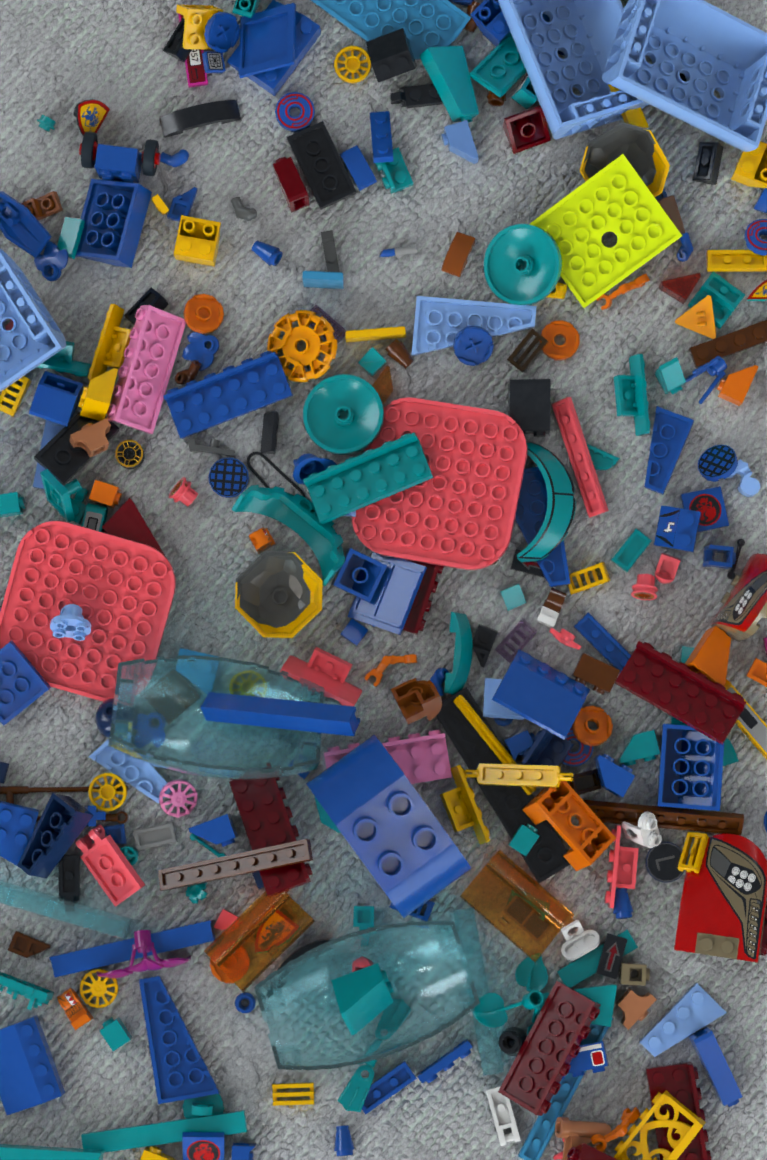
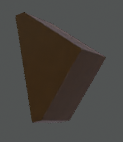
(585, 782)

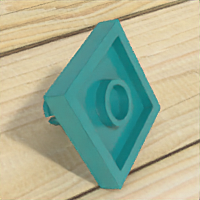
(60, 495)

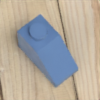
(460, 141)

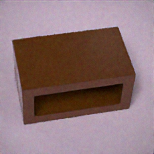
(595, 673)

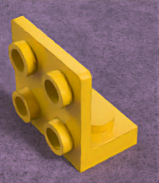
(194, 25)

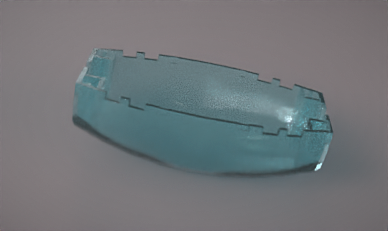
(162, 723)
(430, 994)

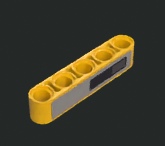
(751, 724)

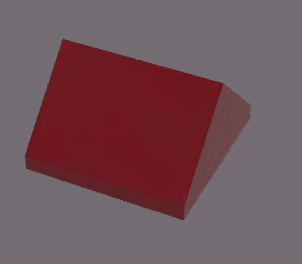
(526, 129)

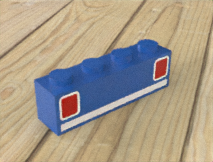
(590, 1056)

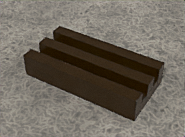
(517, 364)

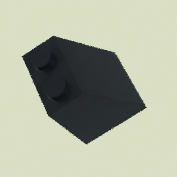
(530, 405)

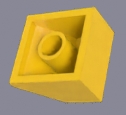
(97, 396)

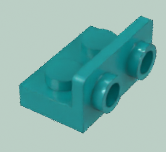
(395, 173)

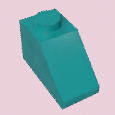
(670, 376)

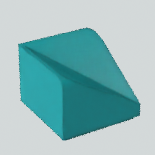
(372, 362)

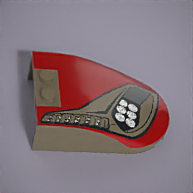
(746, 600)
(725, 901)

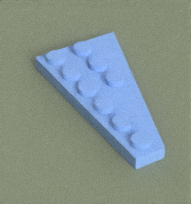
(442, 318)

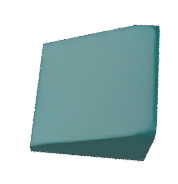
(513, 597)

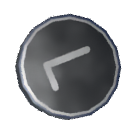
(663, 862)

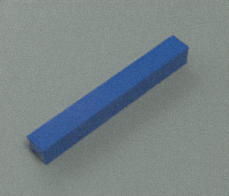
(280, 714)
(121, 950)

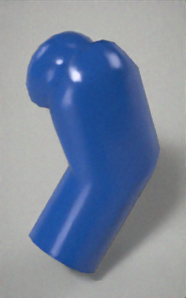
(175, 160)
(686, 248)
(438, 678)

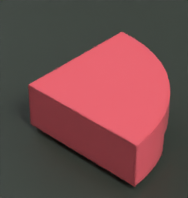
(225, 920)

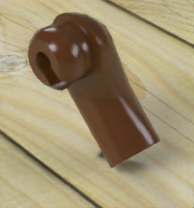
(189, 374)

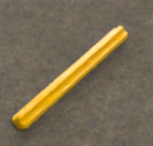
(487, 735)

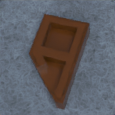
(26, 945)

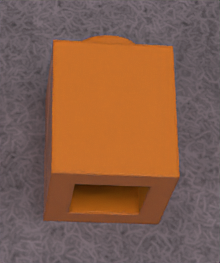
(105, 494)

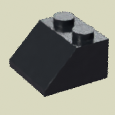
(391, 55)

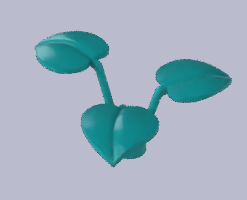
(527, 974)

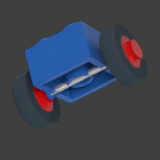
(119, 162)

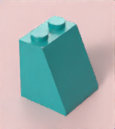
(362, 996)

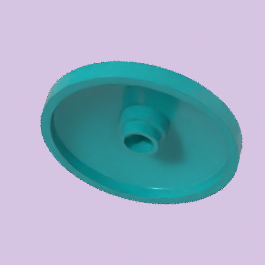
(522, 264)
(343, 414)

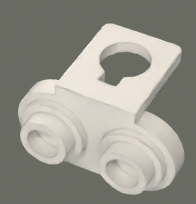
(647, 831)
(579, 942)

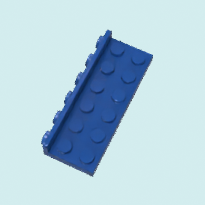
(228, 394)

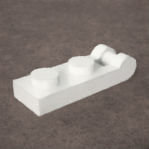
(502, 1115)

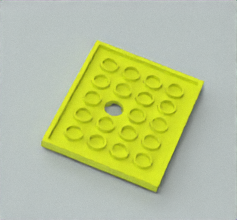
(607, 202)

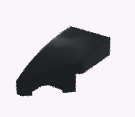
(483, 643)

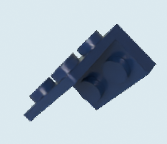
(547, 750)

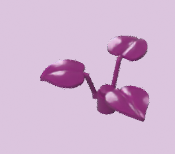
(143, 945)

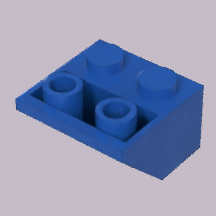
(491, 21)
(56, 398)
(613, 777)

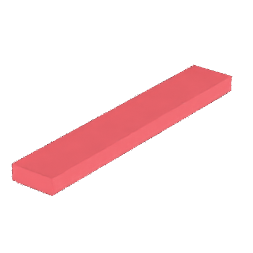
(579, 457)

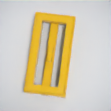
(700, 853)
(291, 1094)

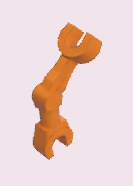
(624, 288)
(386, 661)
(621, 1130)

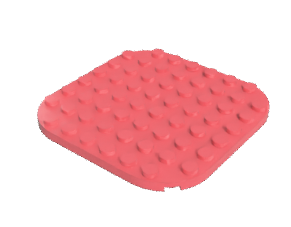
(470, 504)
(114, 580)

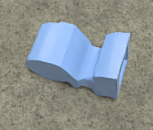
(747, 486)

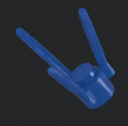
(714, 367)

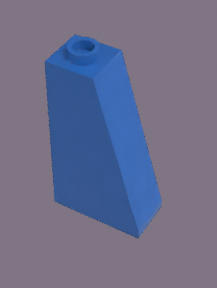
(716, 1066)

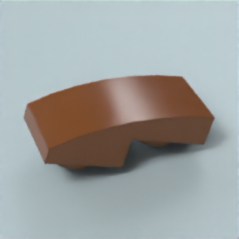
(44, 205)
(458, 254)

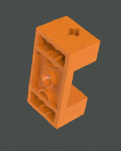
(557, 807)

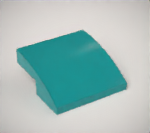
(724, 297)

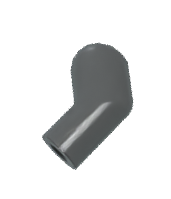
(243, 212)

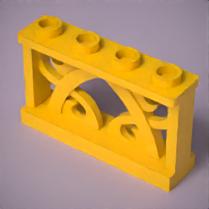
(685, 1130)

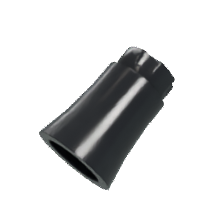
(513, 1033)

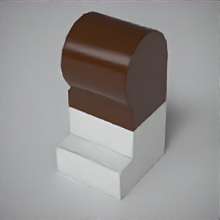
(551, 608)

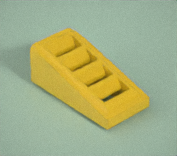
(23, 389)
(604, 573)

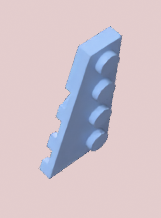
(136, 773)
(686, 1017)

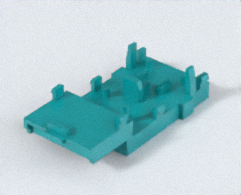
(25, 989)

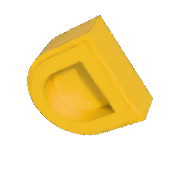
(160, 205)

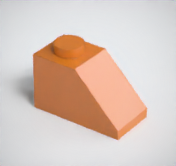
(737, 385)

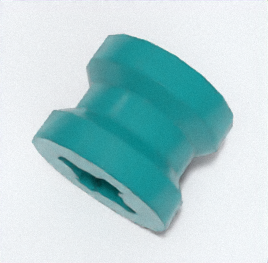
(133, 854)

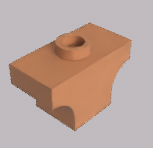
(92, 437)
(634, 1007)

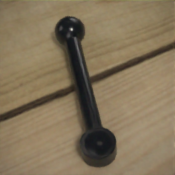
(741, 542)

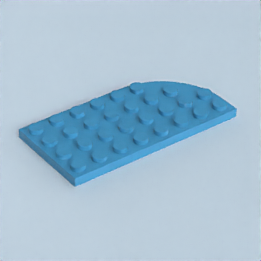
(424, 21)

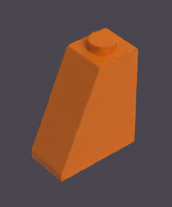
(711, 655)

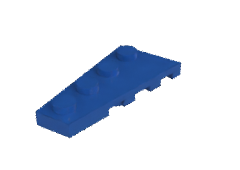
(667, 443)

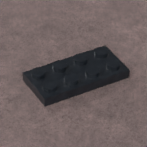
(321, 165)
(59, 454)

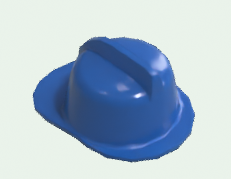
(309, 464)

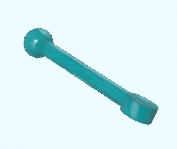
(195, 838)

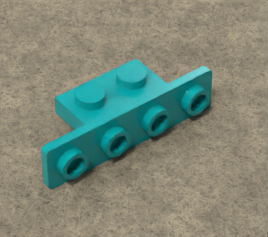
(64, 362)
(632, 395)

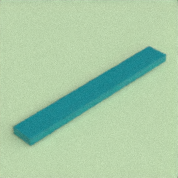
(163, 1132)

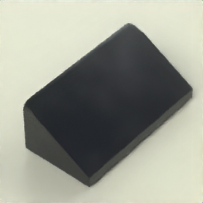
(175, 44)
(708, 162)
(150, 298)
(269, 432)

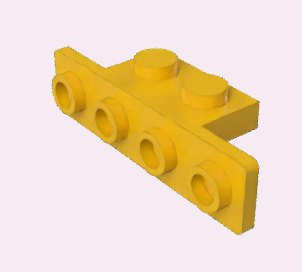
(111, 343)
(462, 807)

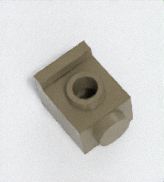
(625, 977)

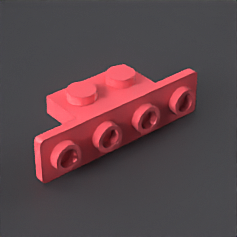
(623, 867)

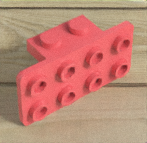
(326, 672)

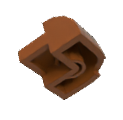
(417, 700)

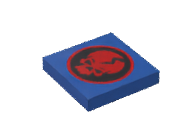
(710, 504)
(203, 1145)

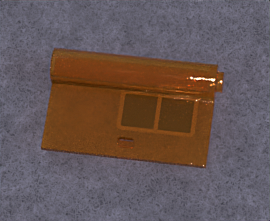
(511, 894)
(258, 937)

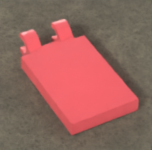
(109, 865)

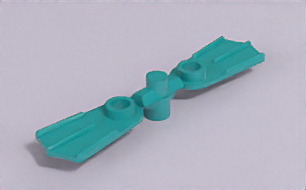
(357, 1088)

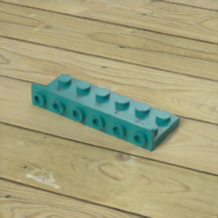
(368, 478)

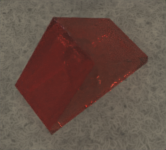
(680, 287)

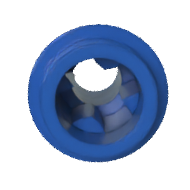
(268, 253)
(622, 904)
(343, 1141)

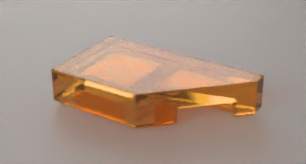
(383, 385)

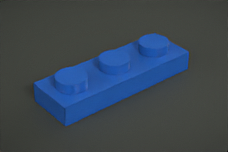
(381, 137)
(445, 1062)
(388, 1086)

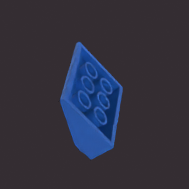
(305, 36)
(113, 221)
(541, 694)
(689, 769)
(26, 1067)

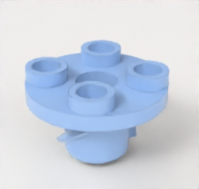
(70, 623)

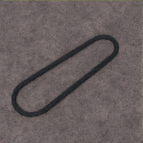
(275, 467)

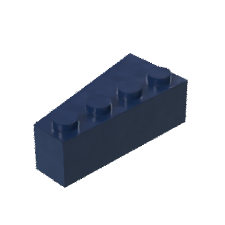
(53, 835)

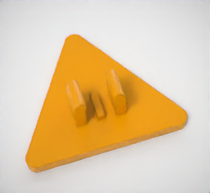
(700, 318)

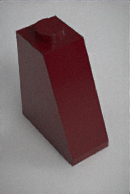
(291, 184)

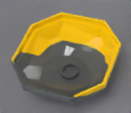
(638, 147)
(278, 594)

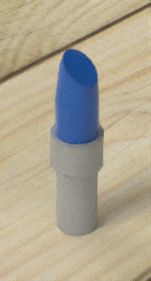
(399, 251)

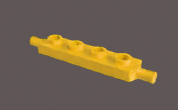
(519, 775)

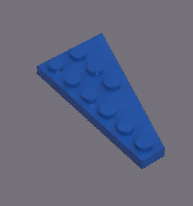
(530, 517)
(15, 830)
(174, 1055)

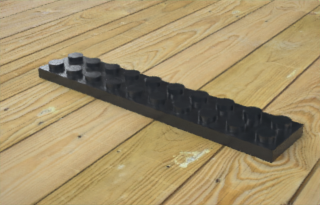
(507, 801)

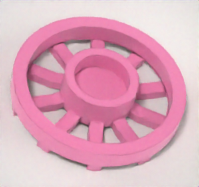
(178, 798)

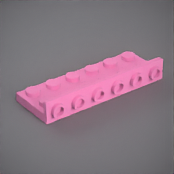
(146, 369)
(418, 757)

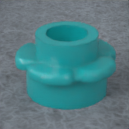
(46, 123)

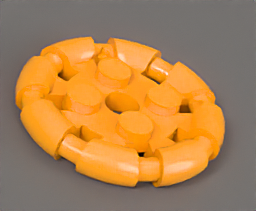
(313, 342)

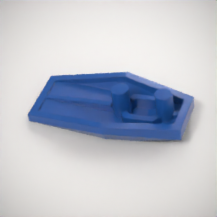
(21, 226)

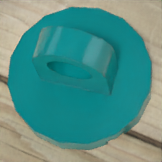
(203, 1106)

